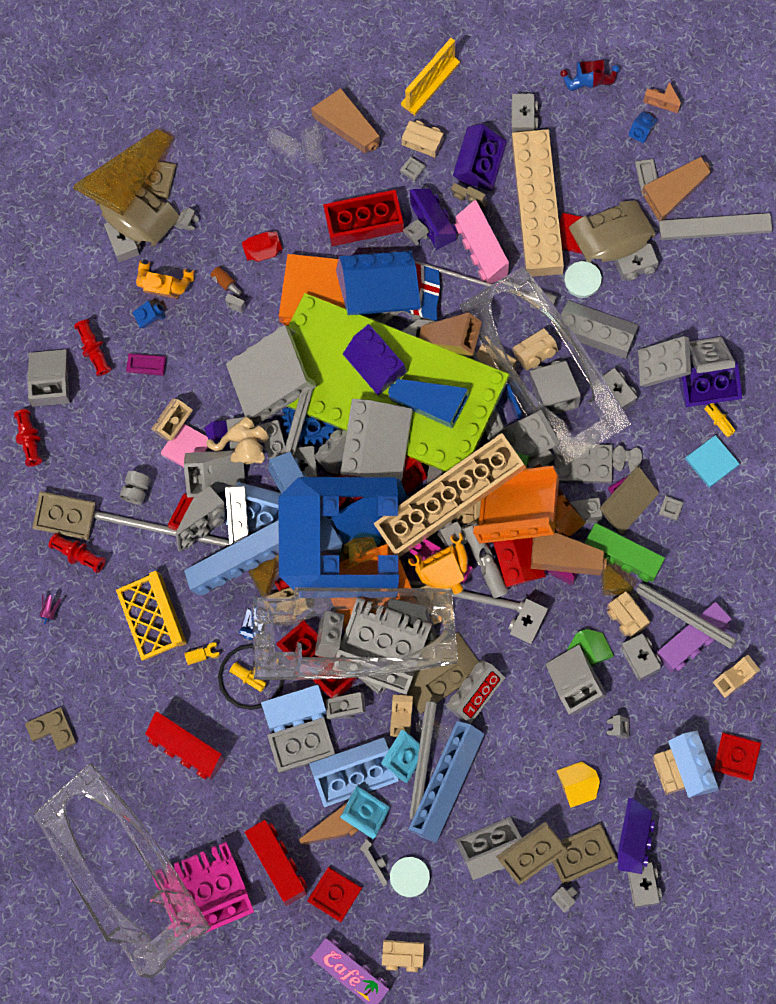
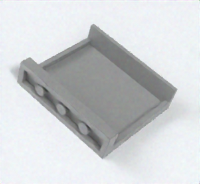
(269, 375)

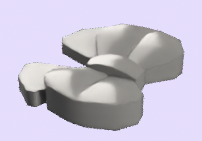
(632, 457)

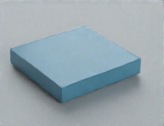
(712, 461)
(402, 756)
(365, 812)

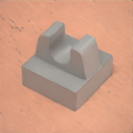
(184, 219)
(416, 231)
(620, 727)
(564, 898)

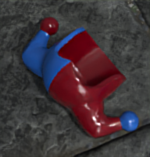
(590, 75)

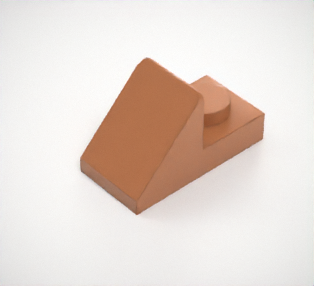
(667, 101)

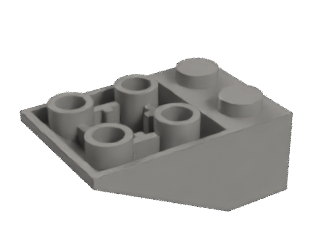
(48, 378)
(211, 470)
(202, 516)
(575, 680)

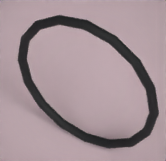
(221, 683)

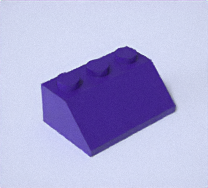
(479, 157)
(430, 214)
(374, 360)
(711, 386)
(635, 838)

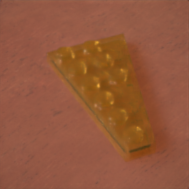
(123, 176)

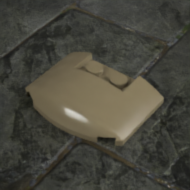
(144, 219)
(612, 232)
(440, 682)

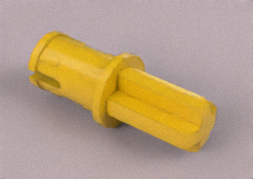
(720, 420)
(247, 676)

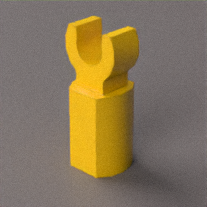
(201, 654)

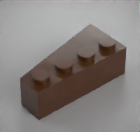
(567, 517)

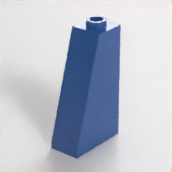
(431, 400)

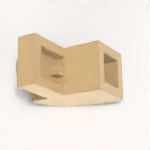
(736, 676)
(401, 714)

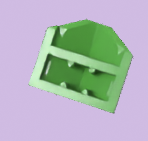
(593, 645)

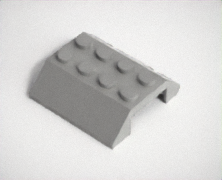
(383, 637)

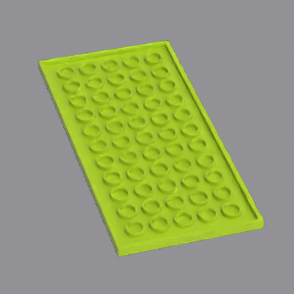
(324, 335)

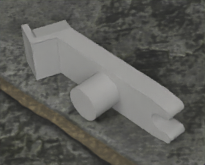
(376, 865)

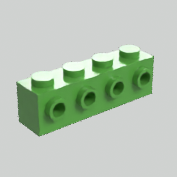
(625, 553)

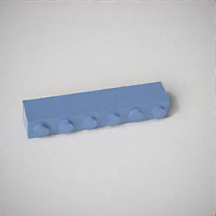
(285, 471)
(234, 560)
(446, 781)

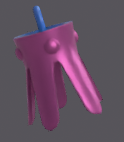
(46, 607)

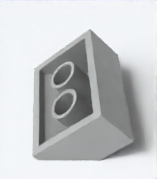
(482, 847)

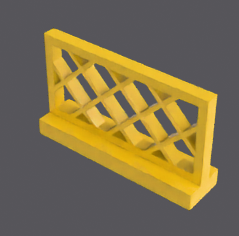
(431, 78)
(167, 613)

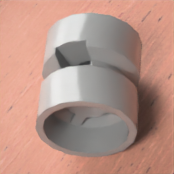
(135, 486)

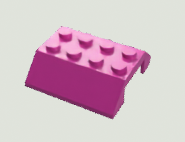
(215, 887)

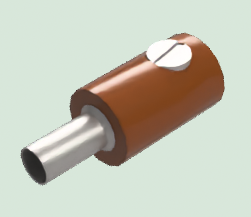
(225, 280)

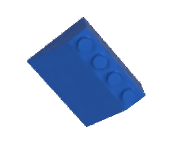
(378, 282)
(358, 518)

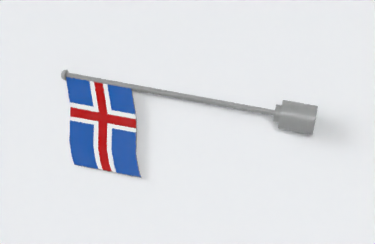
(430, 286)

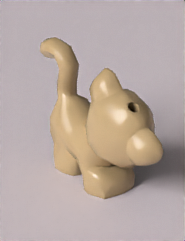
(248, 449)

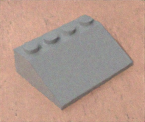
(376, 440)

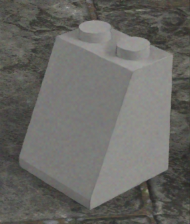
(555, 387)

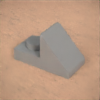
(345, 706)

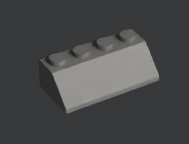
(599, 329)

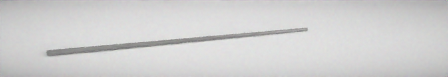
(225, 543)

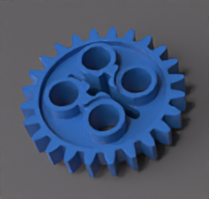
(307, 436)

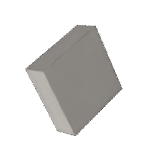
(412, 169)
(235, 303)
(671, 508)

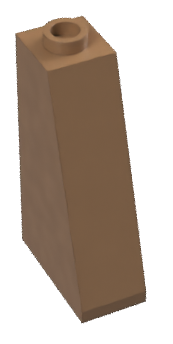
(345, 120)
(675, 187)
(454, 333)
(566, 555)

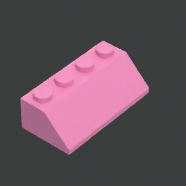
(482, 244)

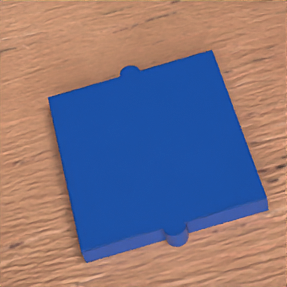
(513, 402)

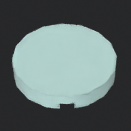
(582, 279)
(409, 877)

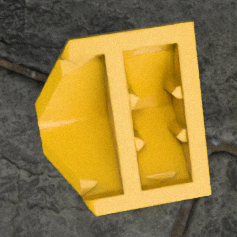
(579, 783)

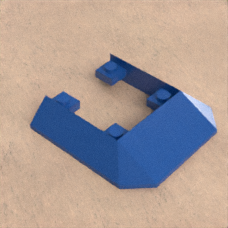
(300, 531)

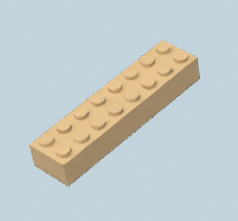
(537, 203)
(450, 495)

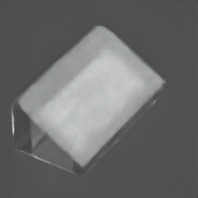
(284, 144)
(312, 145)
(441, 730)

